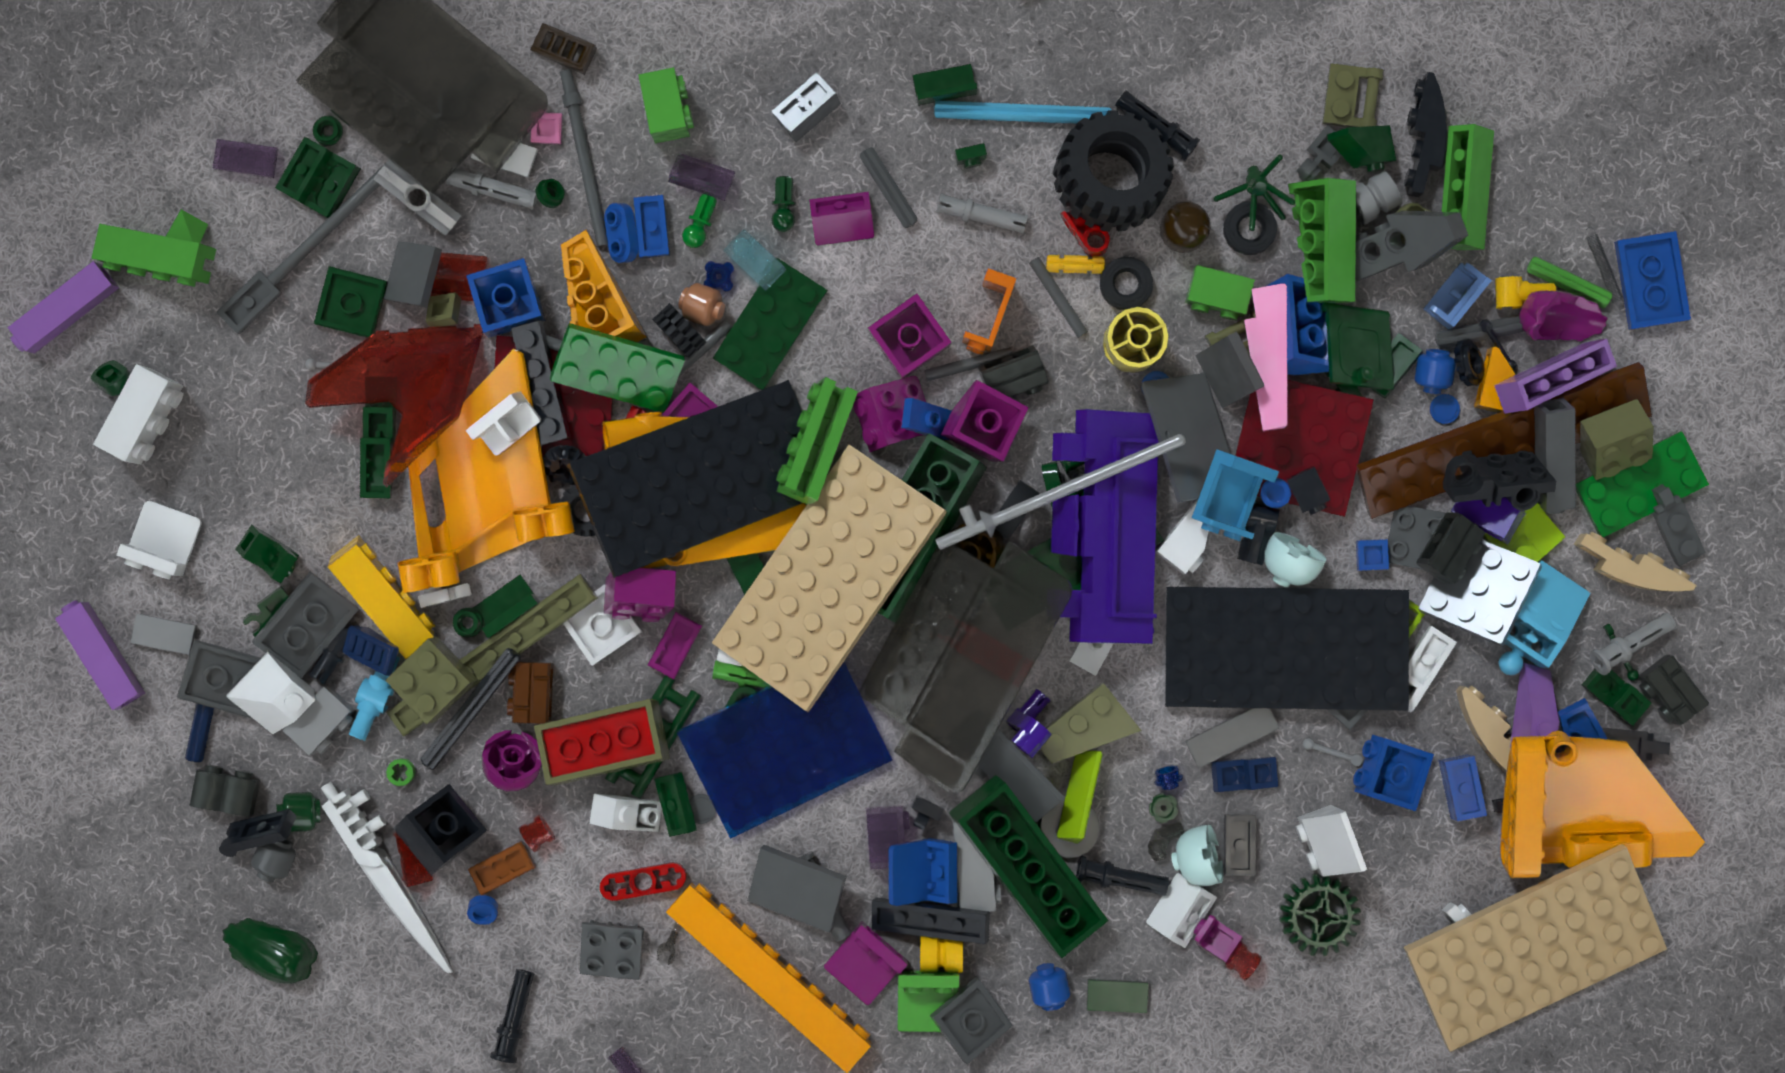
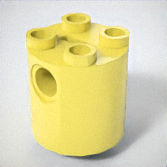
(1148, 332)

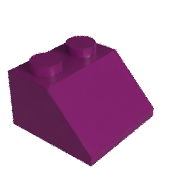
(985, 422)

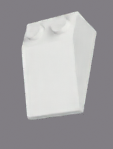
(1330, 842)

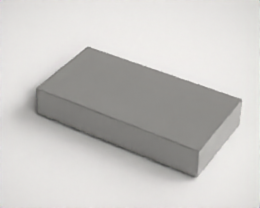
(163, 634)

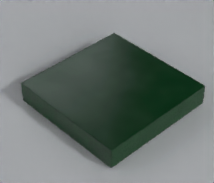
(350, 302)

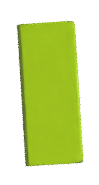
(1079, 796)

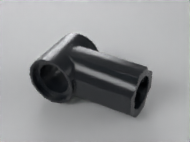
(1263, 525)

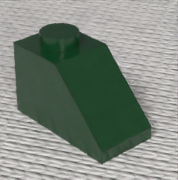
(1365, 146)

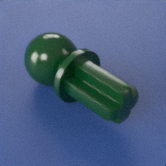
(783, 217)

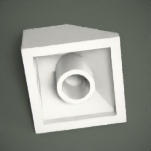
(272, 694)

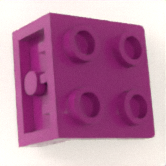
(865, 963)

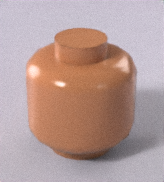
(701, 304)

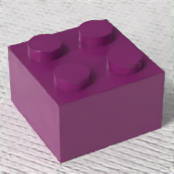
(909, 336)
(640, 594)

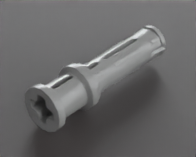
(1623, 648)

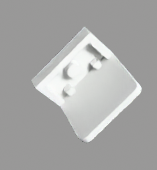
(161, 540)

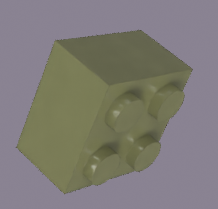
(1616, 439)
(431, 680)

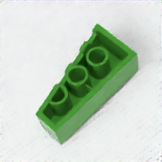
(1327, 237)

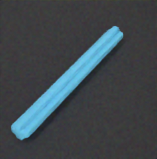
(1014, 112)

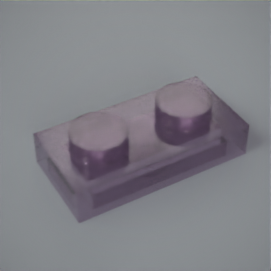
(701, 176)

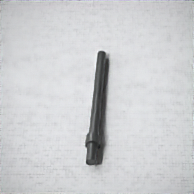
(572, 101)

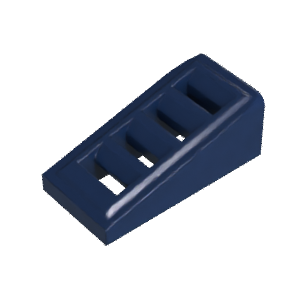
(367, 648)

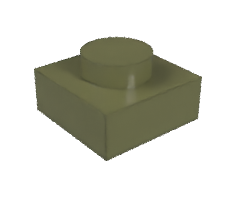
(443, 310)

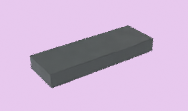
(1231, 735)

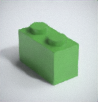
(1219, 292)

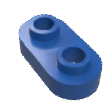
(621, 232)

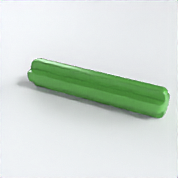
(1569, 281)

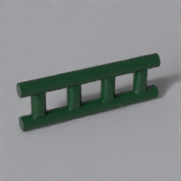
(686, 706)

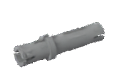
(493, 188)
(981, 213)

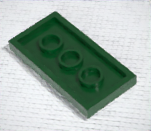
(770, 326)

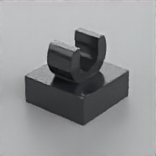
(926, 810)

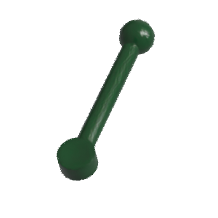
(1632, 674)

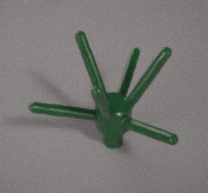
(1257, 185)

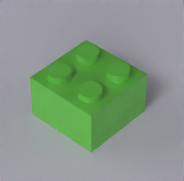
(664, 105)

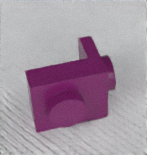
(1217, 938)

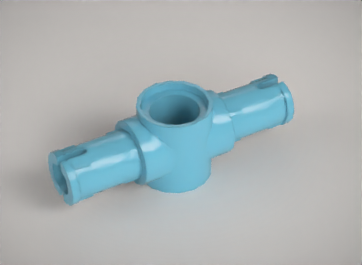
(371, 702)

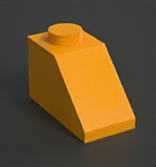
(1495, 371)

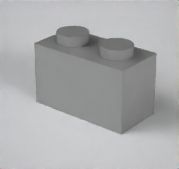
(321, 721)

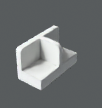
(505, 423)

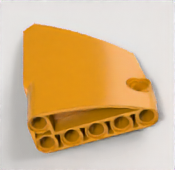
(1585, 804)

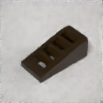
(585, 58)

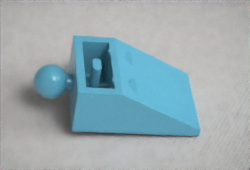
(1545, 619)

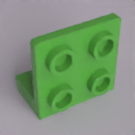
(921, 995)

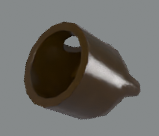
(1185, 227)

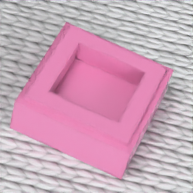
(548, 129)

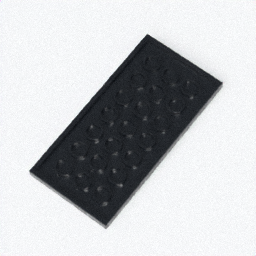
(689, 479)
(1287, 648)

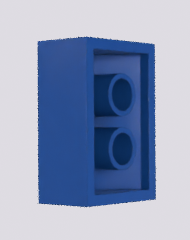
(1305, 330)

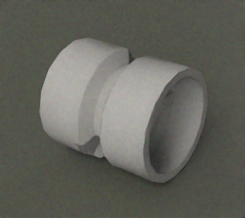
(1376, 196)

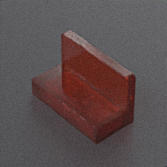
(452, 274)

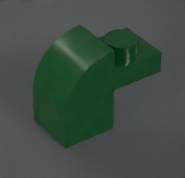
(267, 553)

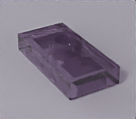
(245, 158)

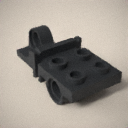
(1489, 478)

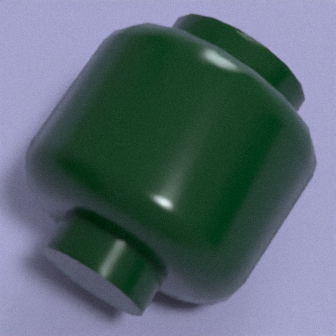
(304, 807)

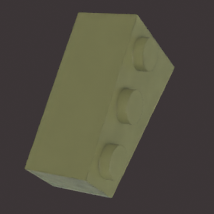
(1087, 725)

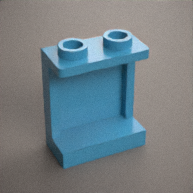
(1230, 494)

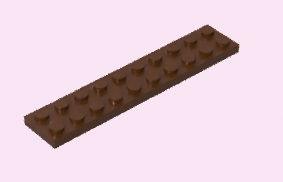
(1420, 468)

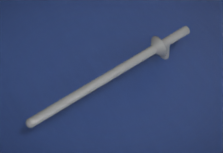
(989, 522)

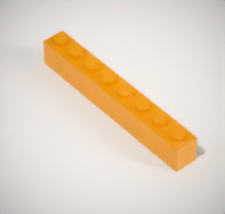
(769, 977)

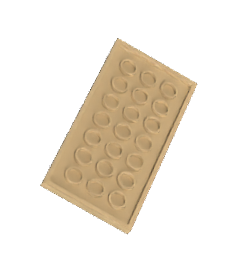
(829, 578)
(1535, 947)

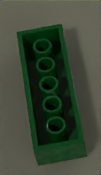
(948, 480)
(1028, 866)

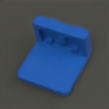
(923, 872)

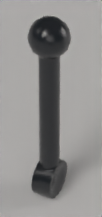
(1486, 326)

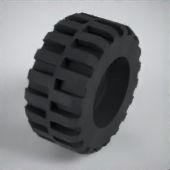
(1131, 141)

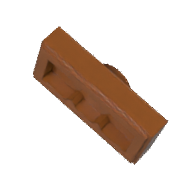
(501, 868)

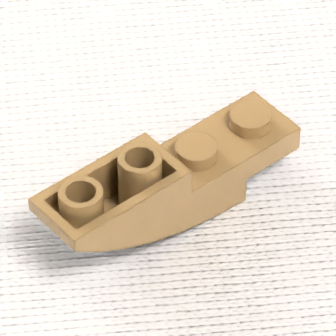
(1643, 573)
(1486, 725)

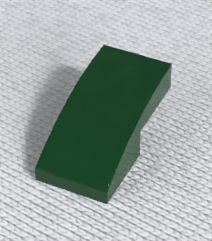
(1617, 695)

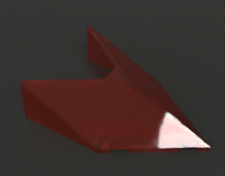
(415, 371)

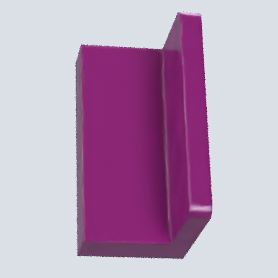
(841, 218)

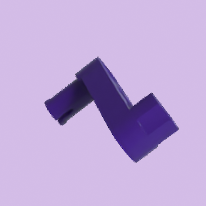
(1030, 733)

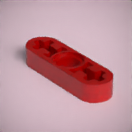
(622, 892)

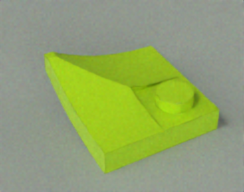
(1533, 537)

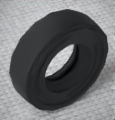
(1241, 244)
(1140, 271)

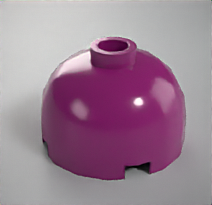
(511, 760)

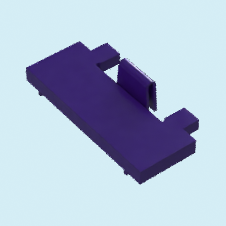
(1109, 528)

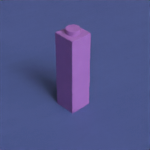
(62, 308)
(99, 654)

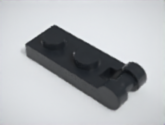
(257, 832)

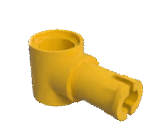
(1513, 291)

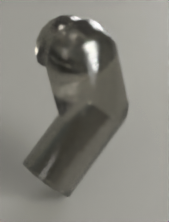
(1161, 838)

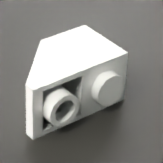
(625, 813)

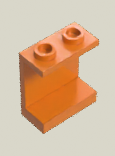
(1000, 283)

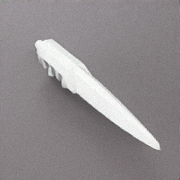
(363, 843)

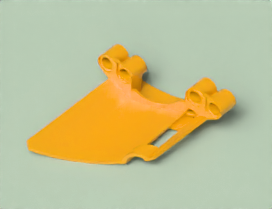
(486, 497)

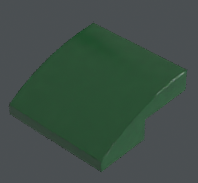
(317, 177)

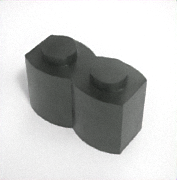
(225, 792)

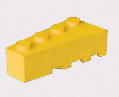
(380, 596)

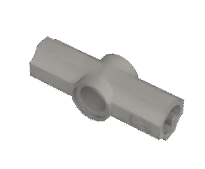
(433, 210)

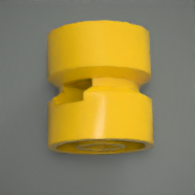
(940, 953)

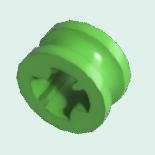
(391, 771)

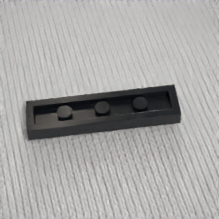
(545, 394)
(931, 921)

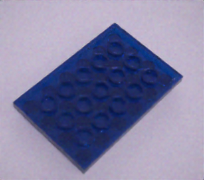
(776, 756)

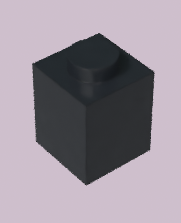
(1309, 490)

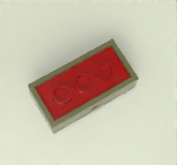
(602, 742)

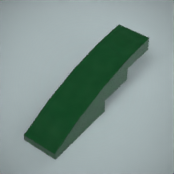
(376, 448)

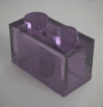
(885, 829)

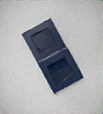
(1244, 774)

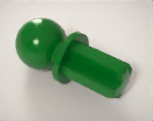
(694, 234)

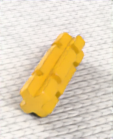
(1075, 264)

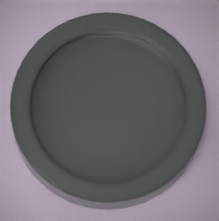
(702, 808)

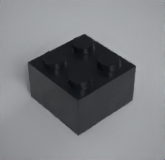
(440, 829)

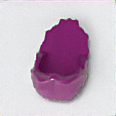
(1560, 316)

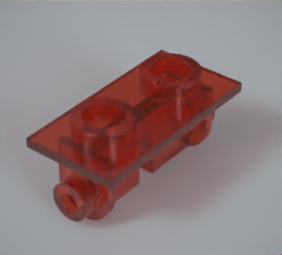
(412, 869)

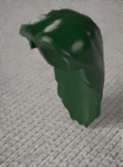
(270, 950)

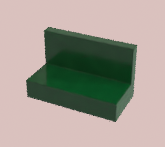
(944, 84)
(506, 605)

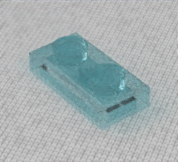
(754, 259)

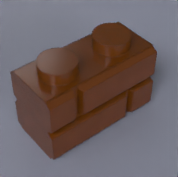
(531, 692)

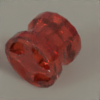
(536, 833)
(1243, 961)

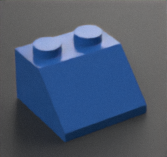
(505, 297)

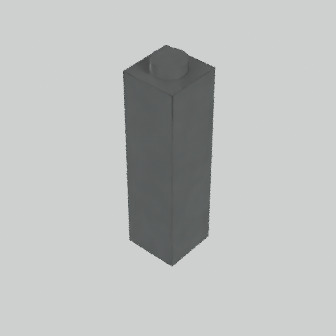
(1557, 452)

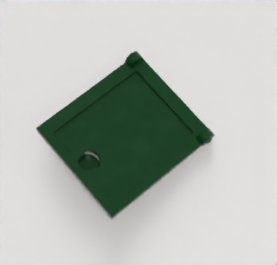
(1359, 340)

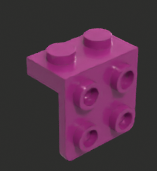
(882, 409)

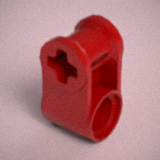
(1083, 232)

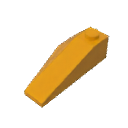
(594, 293)

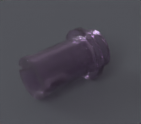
(623, 1062)

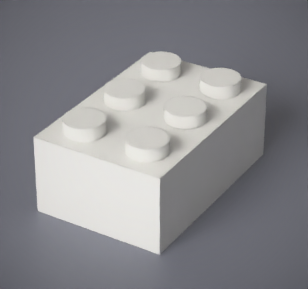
(139, 415)

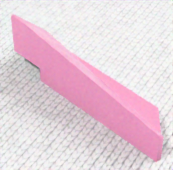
(1269, 352)

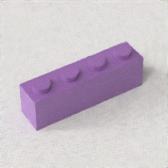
(1555, 376)

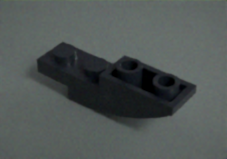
(1429, 124)

